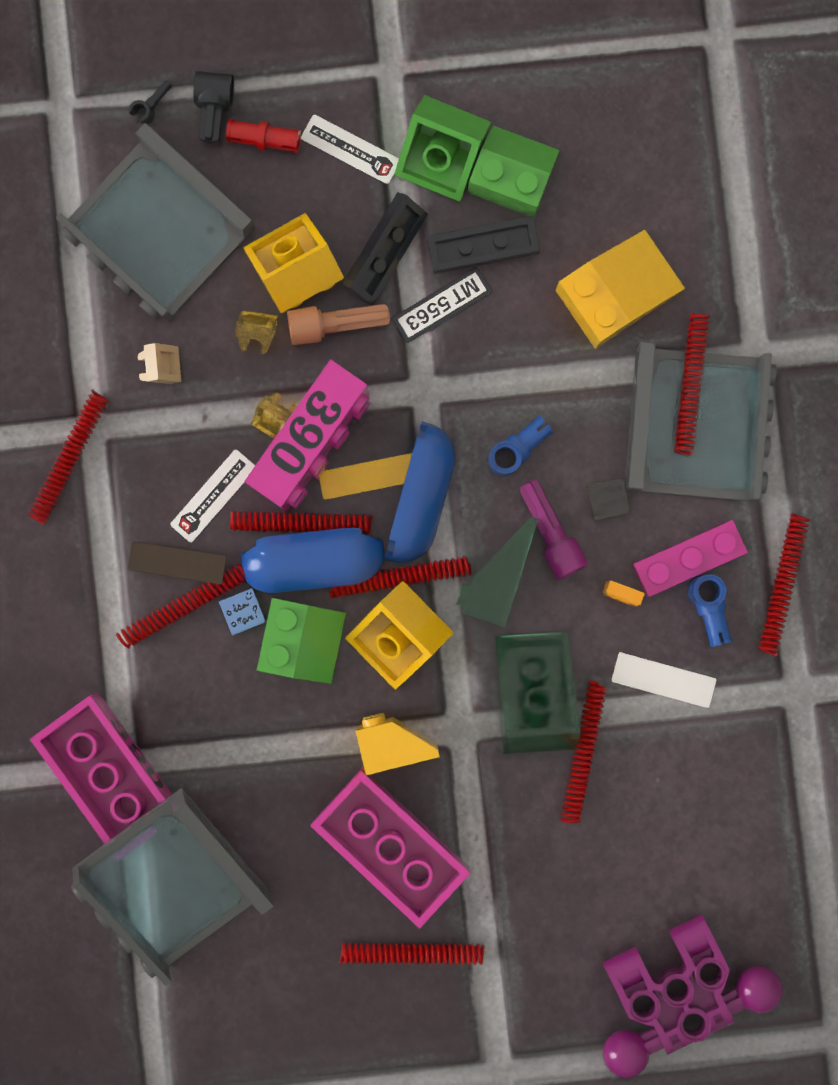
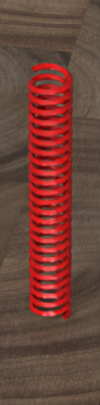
(681, 425)
(68, 457)
(292, 525)
(406, 576)
(237, 580)
(772, 619)
(592, 722)
(412, 954)

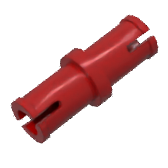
(263, 135)

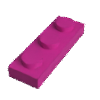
(689, 558)

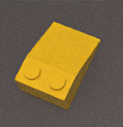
(618, 288)

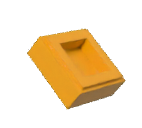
(622, 593)

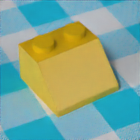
(294, 263)
(399, 635)
(391, 744)

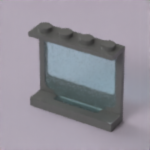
(157, 226)
(729, 428)
(167, 883)

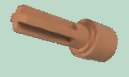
(311, 325)

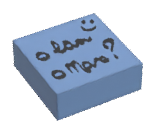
(242, 611)

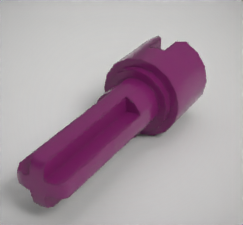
(563, 553)

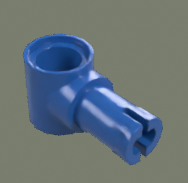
(519, 446)
(713, 610)

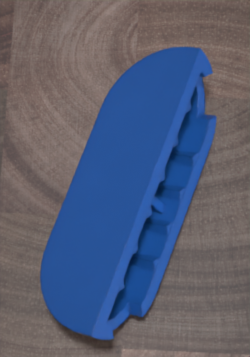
(422, 495)
(312, 560)

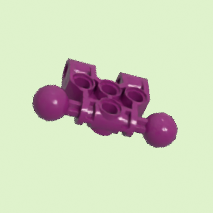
(756, 990)

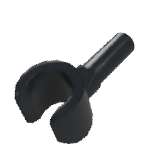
(150, 103)

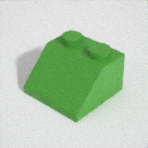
(441, 147)
(512, 171)
(301, 641)

